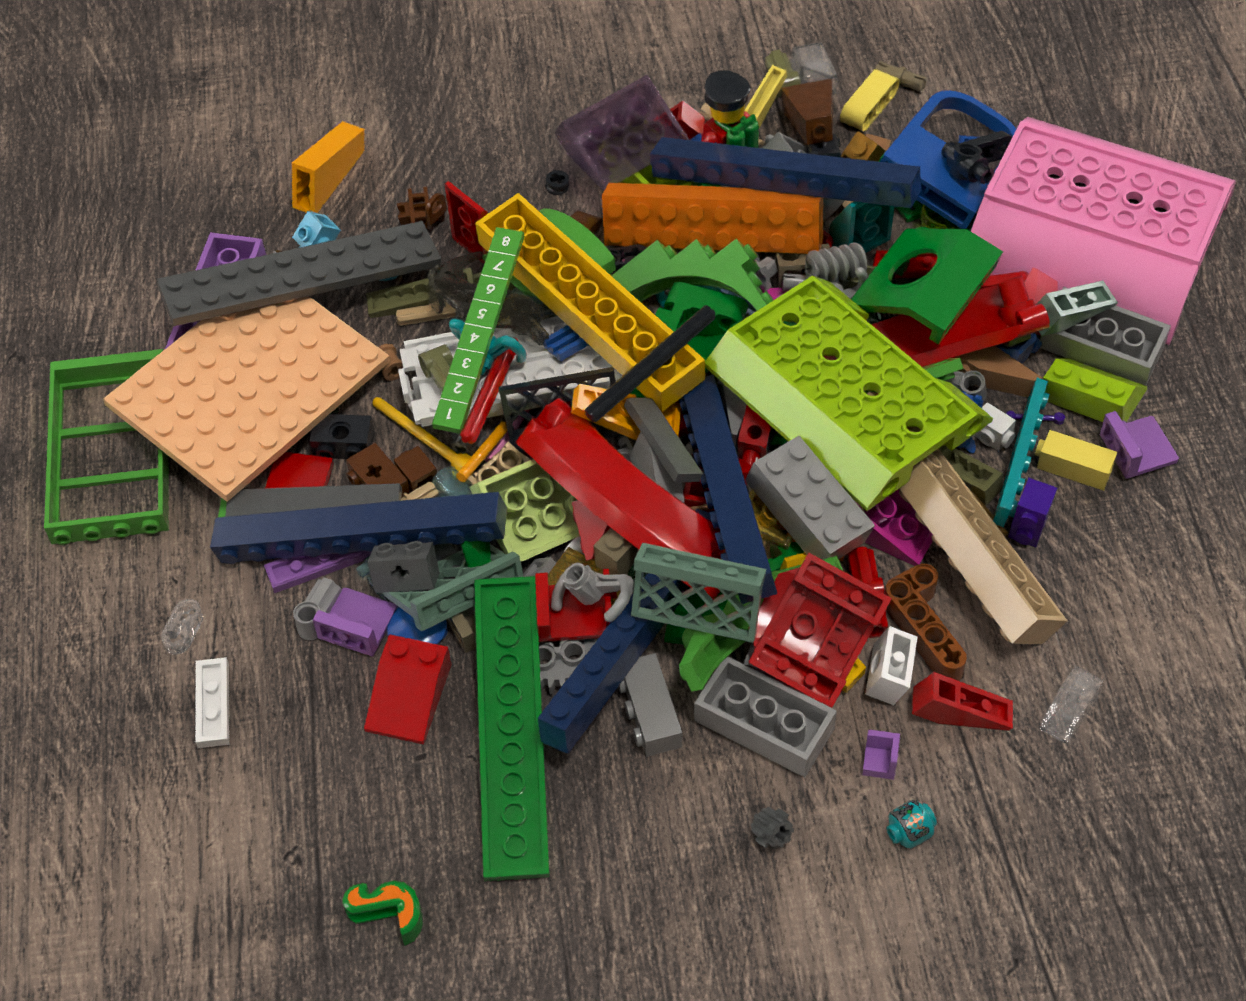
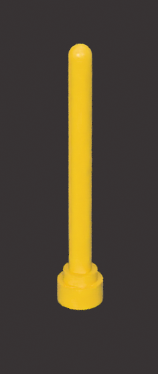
(457, 460)

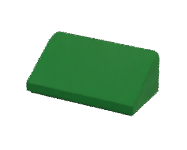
(476, 553)

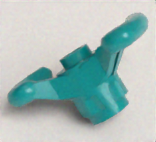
(496, 347)

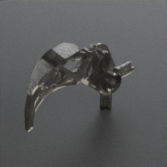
(518, 311)

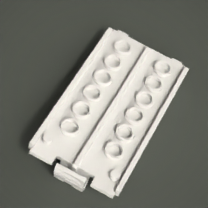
(538, 365)

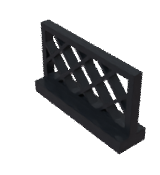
(551, 384)

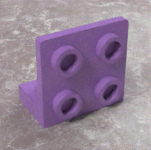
(1138, 444)
(355, 621)

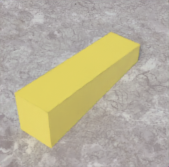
(766, 93)

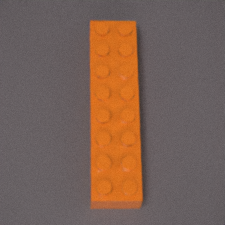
(712, 216)

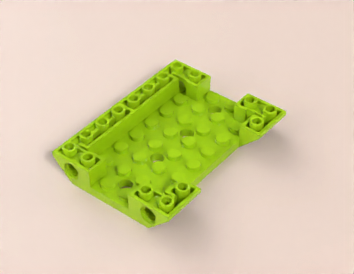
(824, 402)

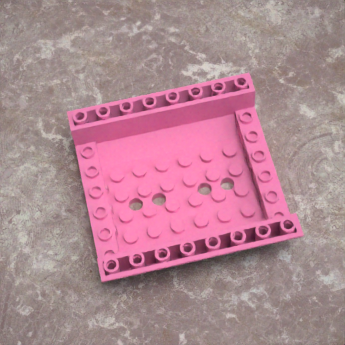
(1094, 229)

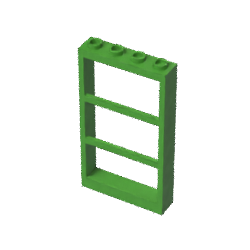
(84, 374)

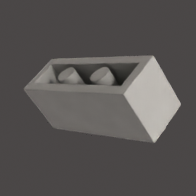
(651, 707)

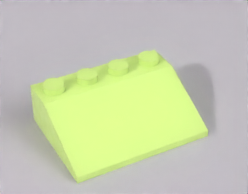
(537, 509)

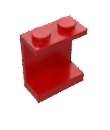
(574, 619)

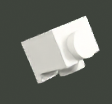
(999, 431)

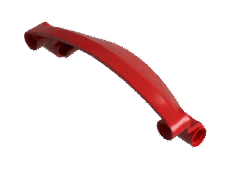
(990, 319)
(613, 486)

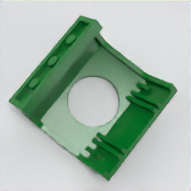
(942, 293)

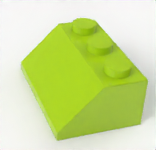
(1091, 390)

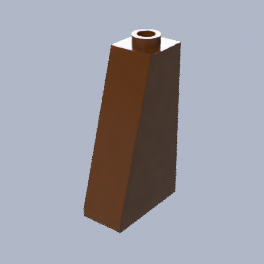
(810, 110)

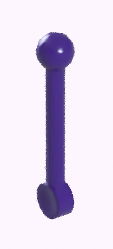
(1058, 418)

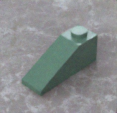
(1075, 305)

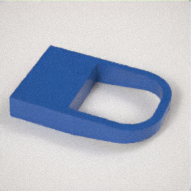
(915, 146)

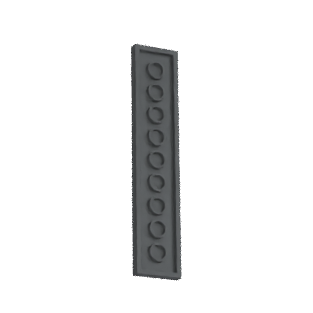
(297, 273)

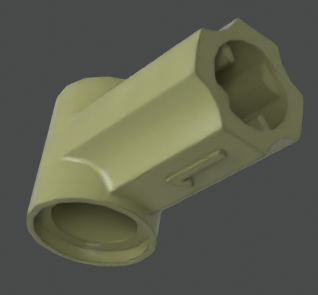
(781, 60)
(436, 364)

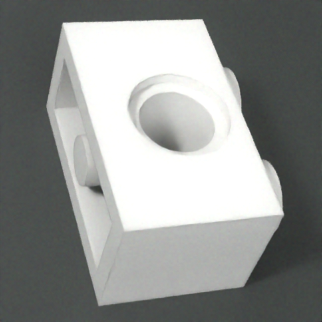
(891, 665)

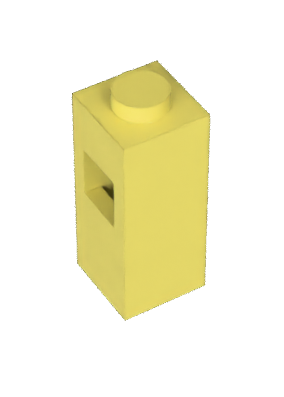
(1075, 459)

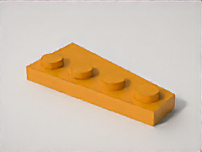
(617, 418)

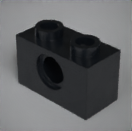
(342, 435)

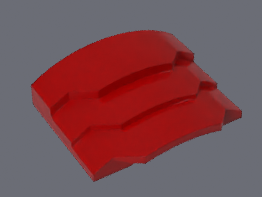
(815, 628)

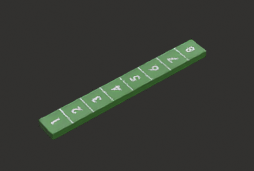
(478, 331)

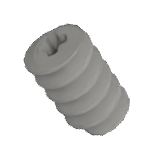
(835, 262)

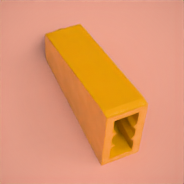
(325, 166)

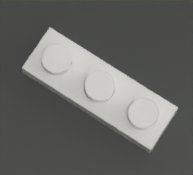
(212, 702)

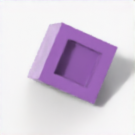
(881, 754)

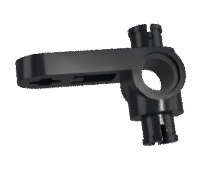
(972, 158)

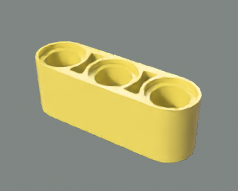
(869, 100)

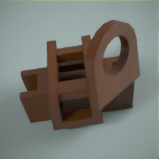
(429, 212)

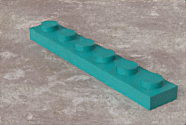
(1019, 460)

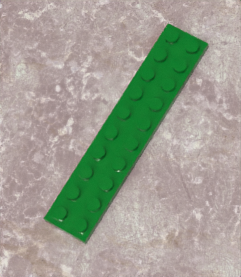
(509, 730)

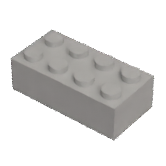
(1113, 342)
(809, 501)
(765, 716)

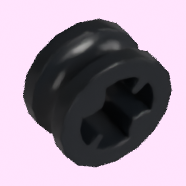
(555, 188)

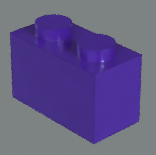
(1032, 512)

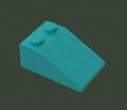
(864, 224)

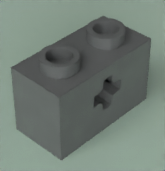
(403, 567)

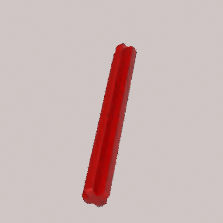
(486, 396)

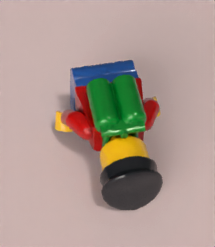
(730, 122)

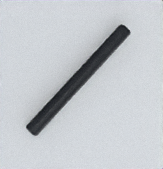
(649, 364)

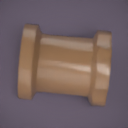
(390, 371)

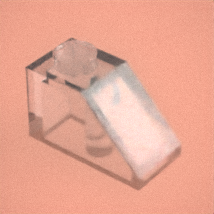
(813, 64)
(1071, 704)

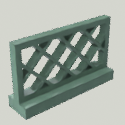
(699, 573)
(456, 594)

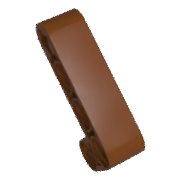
(943, 657)

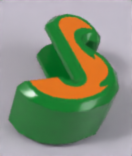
(386, 901)

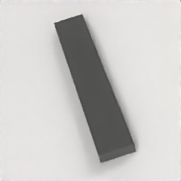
(301, 498)

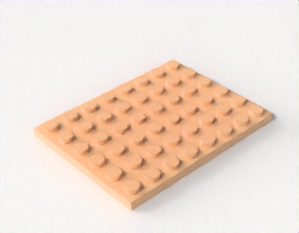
(246, 388)

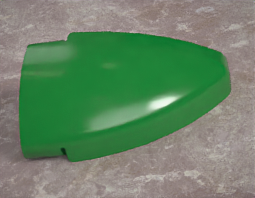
(686, 300)

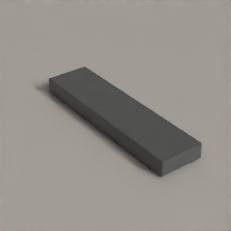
(663, 440)

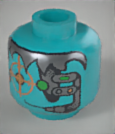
(911, 824)

